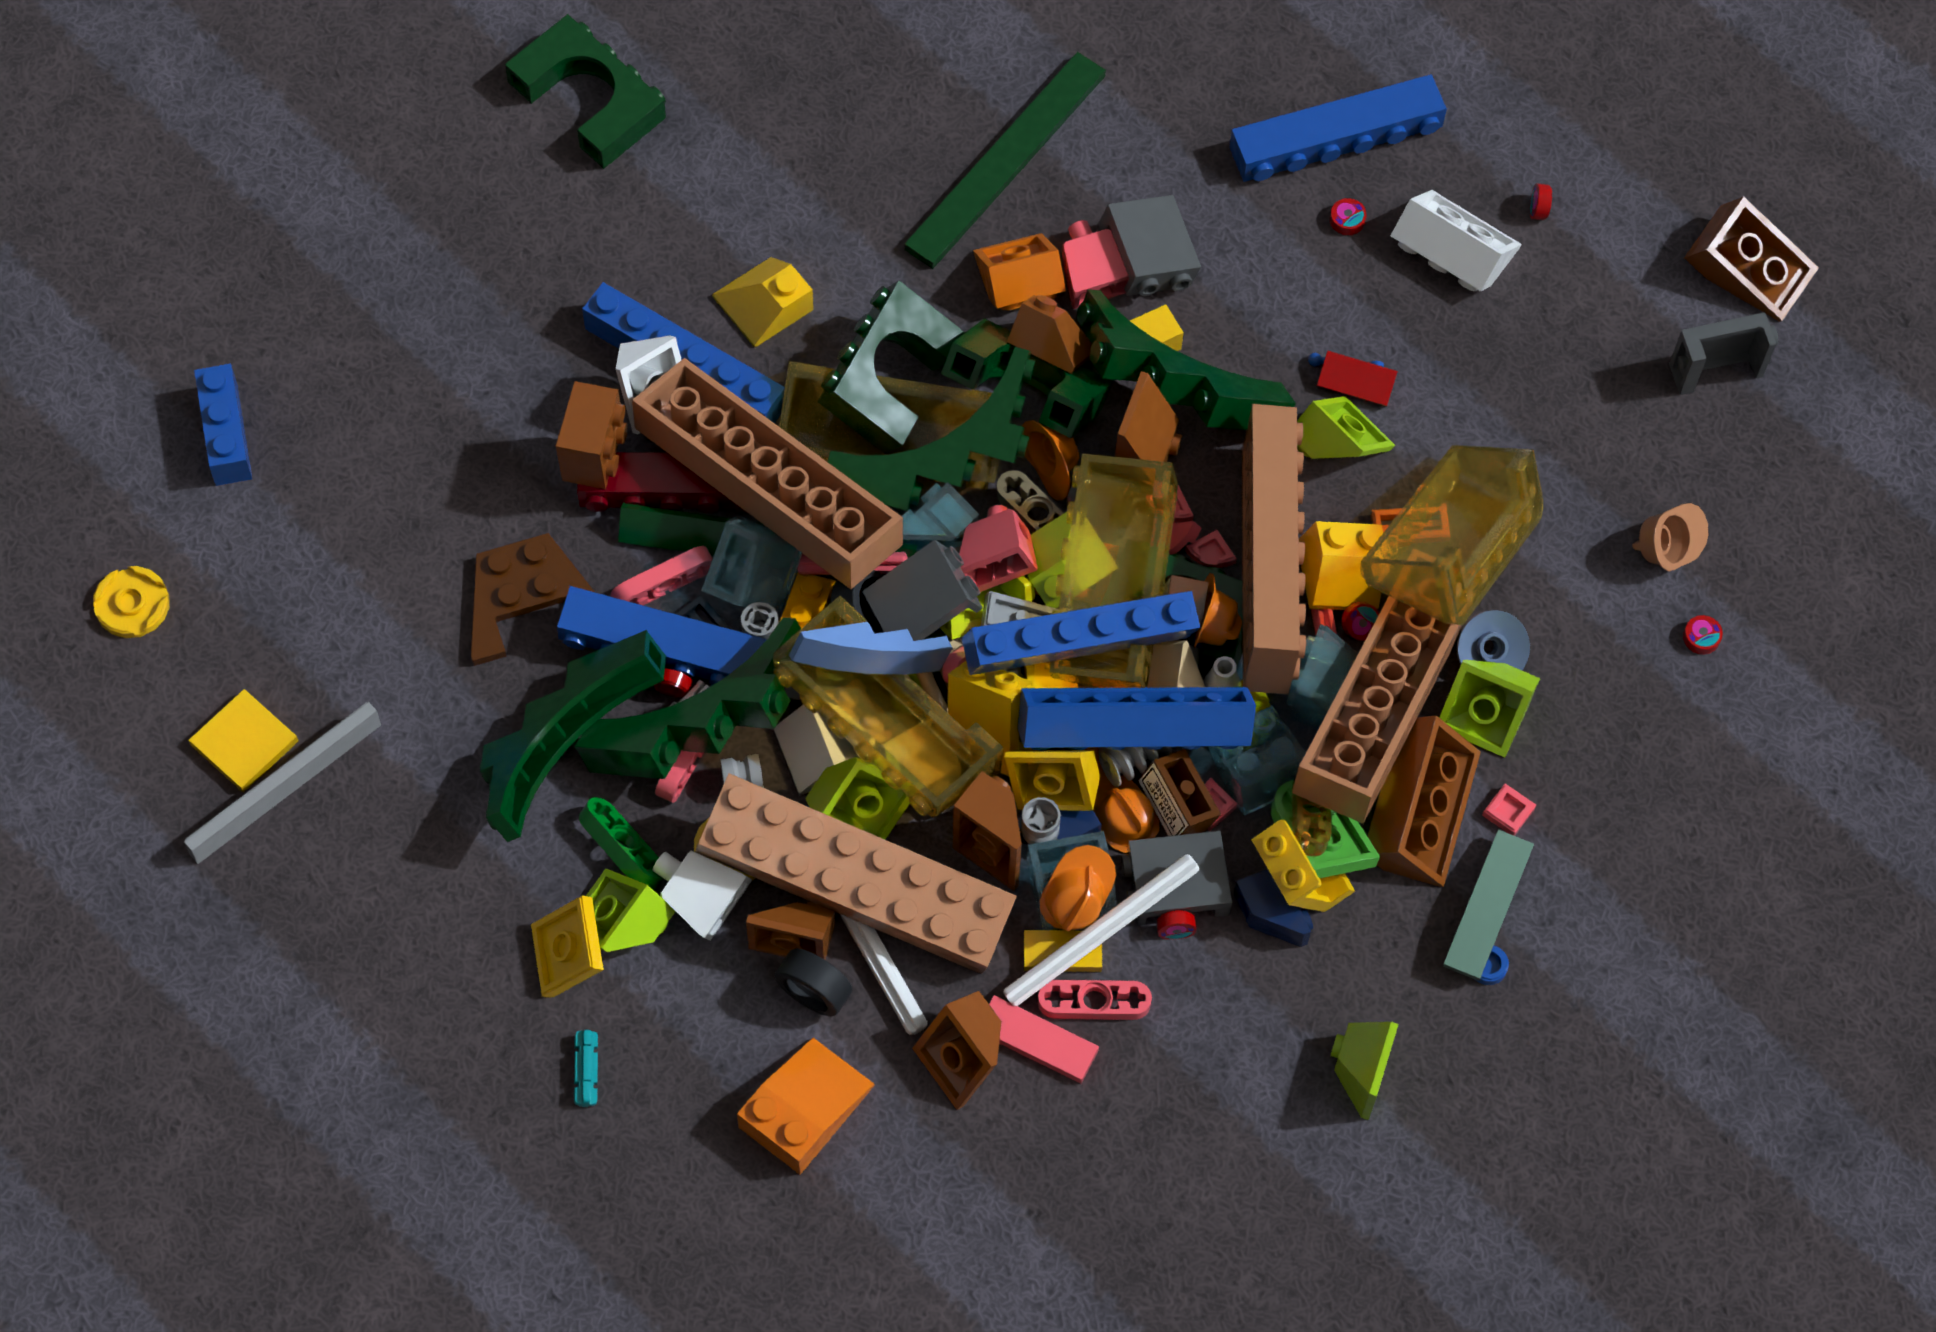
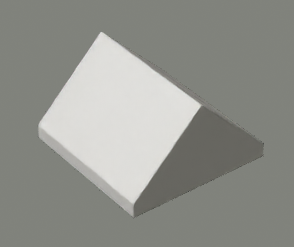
(642, 364)
(810, 747)

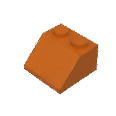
(1020, 270)

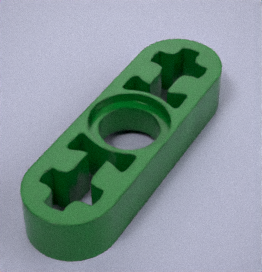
(607, 827)

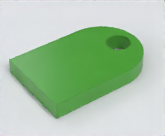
(1348, 846)

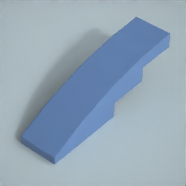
(861, 651)

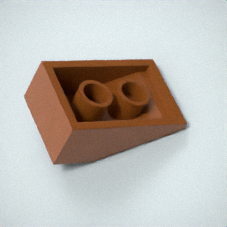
(1751, 259)
(1148, 425)

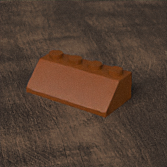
(1424, 802)

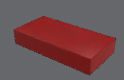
(1357, 378)

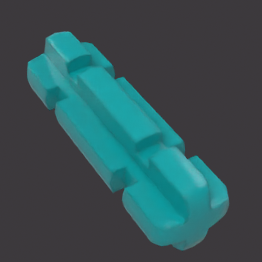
(586, 1068)

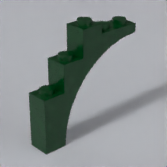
(1125, 350)
(948, 459)
(552, 723)
(703, 723)

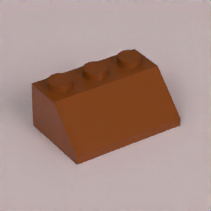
(989, 828)

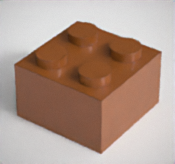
(591, 435)

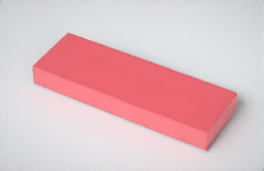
(1044, 1041)

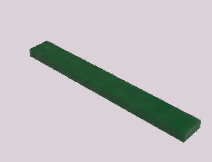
(1004, 160)
(680, 529)

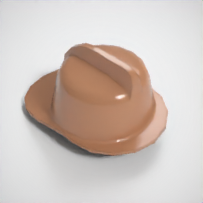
(1673, 536)

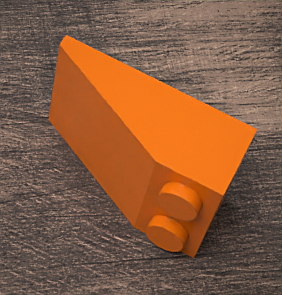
(803, 1104)

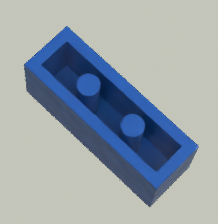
(223, 424)

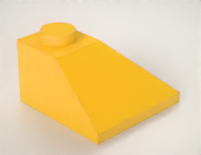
(766, 300)

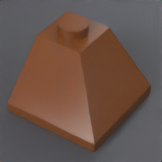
(1050, 334)
(791, 927)
(961, 1046)

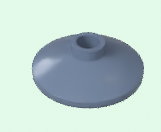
(1506, 633)

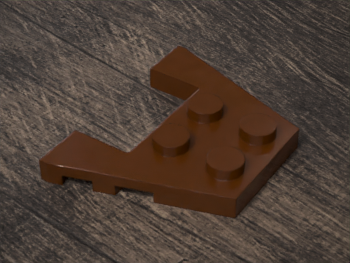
(514, 583)

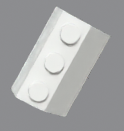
(1454, 240)

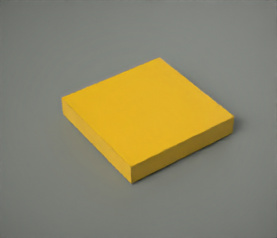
(243, 740)
(567, 946)

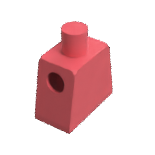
(1092, 263)
(997, 549)

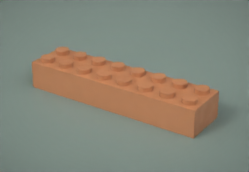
(768, 473)
(1272, 550)
(1375, 710)
(855, 874)

